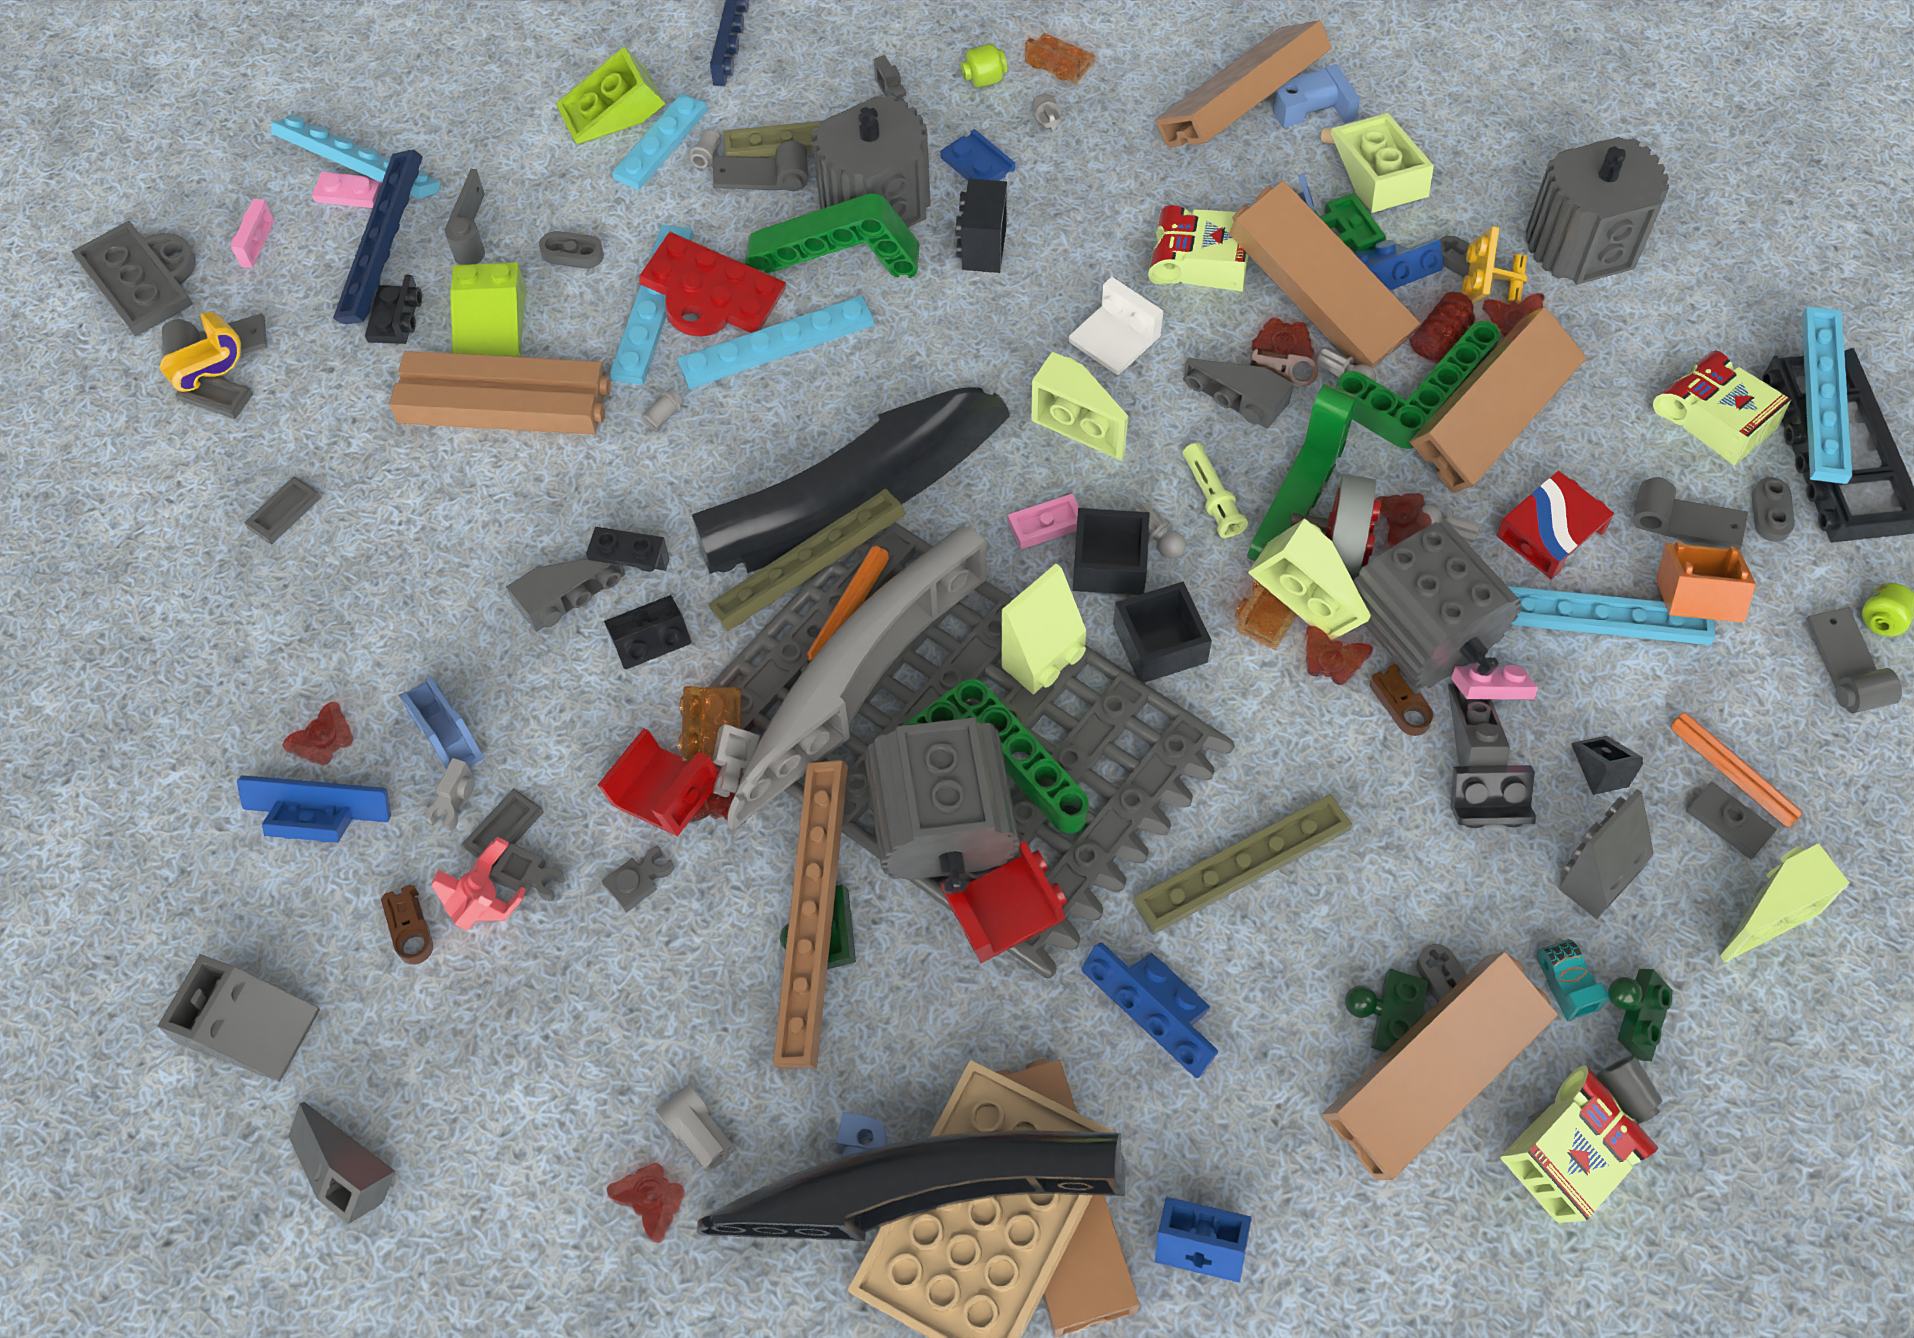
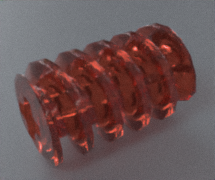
(1443, 326)

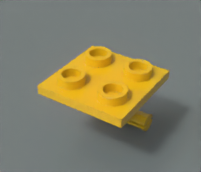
(1482, 270)

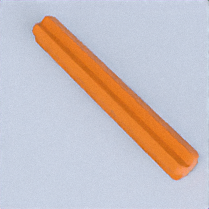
(852, 597)
(1736, 769)

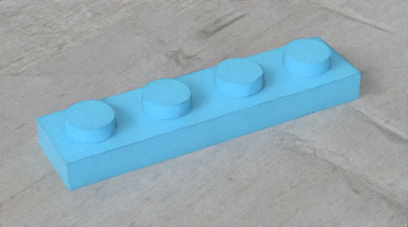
(659, 141)

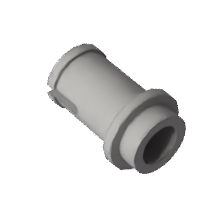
(702, 153)
(662, 409)

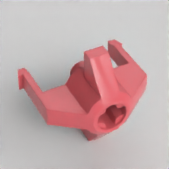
(474, 893)

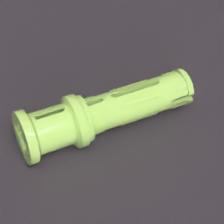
(1219, 501)

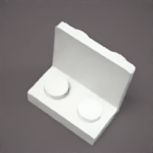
(1119, 328)

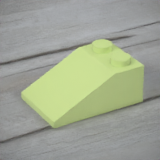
(1383, 162)
(1077, 406)
(1311, 579)
(1042, 631)
(1791, 896)

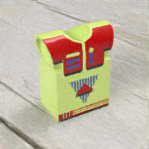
(1197, 250)
(1723, 406)
(1578, 1149)

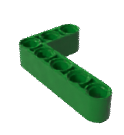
(833, 229)
(1400, 418)
(1313, 466)
(1015, 739)

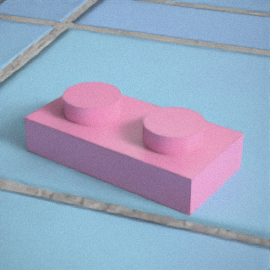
(346, 189)
(252, 233)
(1044, 521)
(1502, 683)

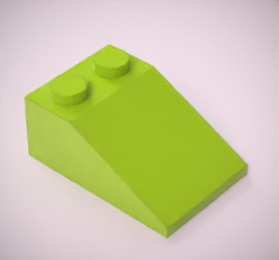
(610, 98)
(487, 309)

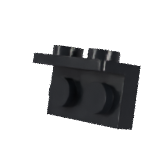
(394, 312)
(628, 549)
(648, 632)
(1493, 795)

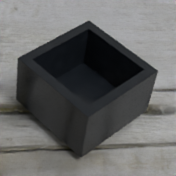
(982, 225)
(1111, 551)
(1161, 632)

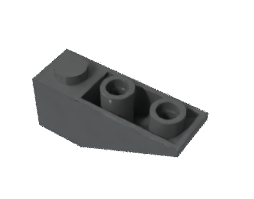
(1244, 388)
(558, 588)
(1477, 731)
(338, 1167)

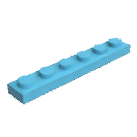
(344, 152)
(643, 326)
(775, 342)
(1826, 395)
(1608, 616)

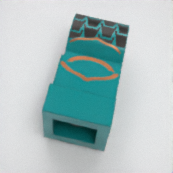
(1571, 980)

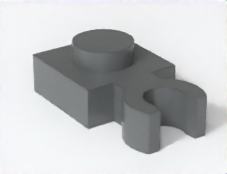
(888, 78)
(525, 869)
(634, 882)

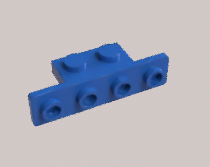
(1401, 265)
(311, 808)
(1156, 1003)

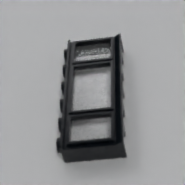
(1880, 492)

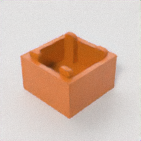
(1705, 582)

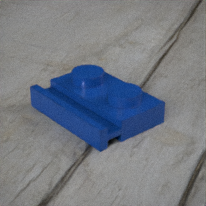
(977, 158)

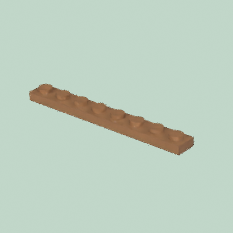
(811, 917)

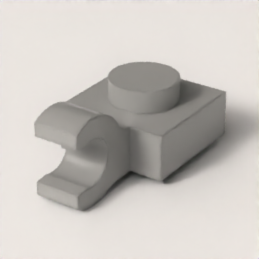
(732, 752)
(452, 789)

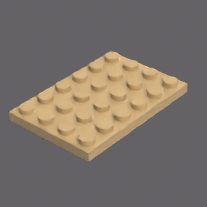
(980, 1261)

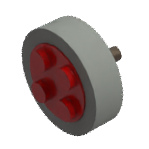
(1351, 521)

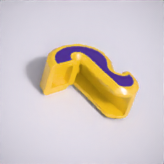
(205, 358)

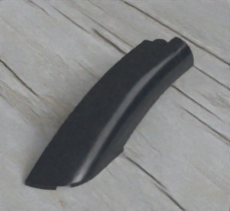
(899, 453)
(920, 1175)

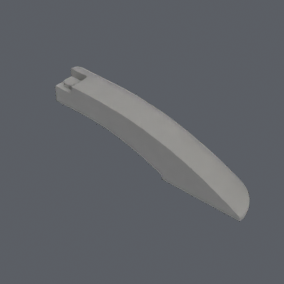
(846, 669)

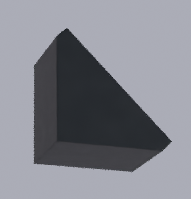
(1607, 764)

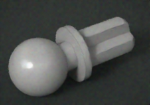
(1046, 111)
(1339, 364)
(1466, 528)
(1170, 543)

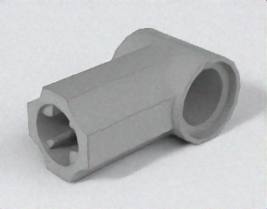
(690, 1122)

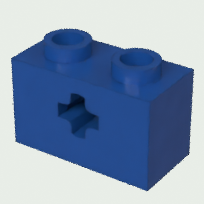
(1202, 1239)

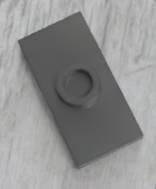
(1731, 820)

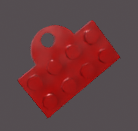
(709, 287)

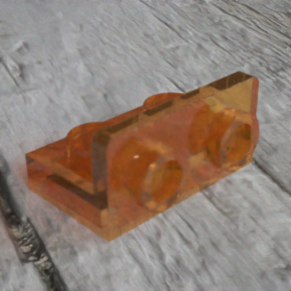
(1058, 58)
(1264, 617)
(702, 715)

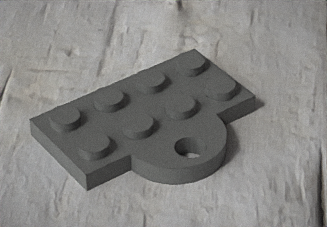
(139, 274)

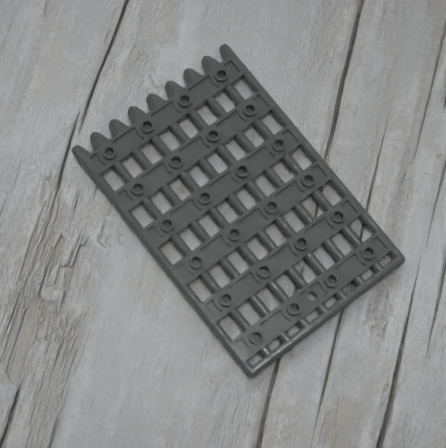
(1107, 834)

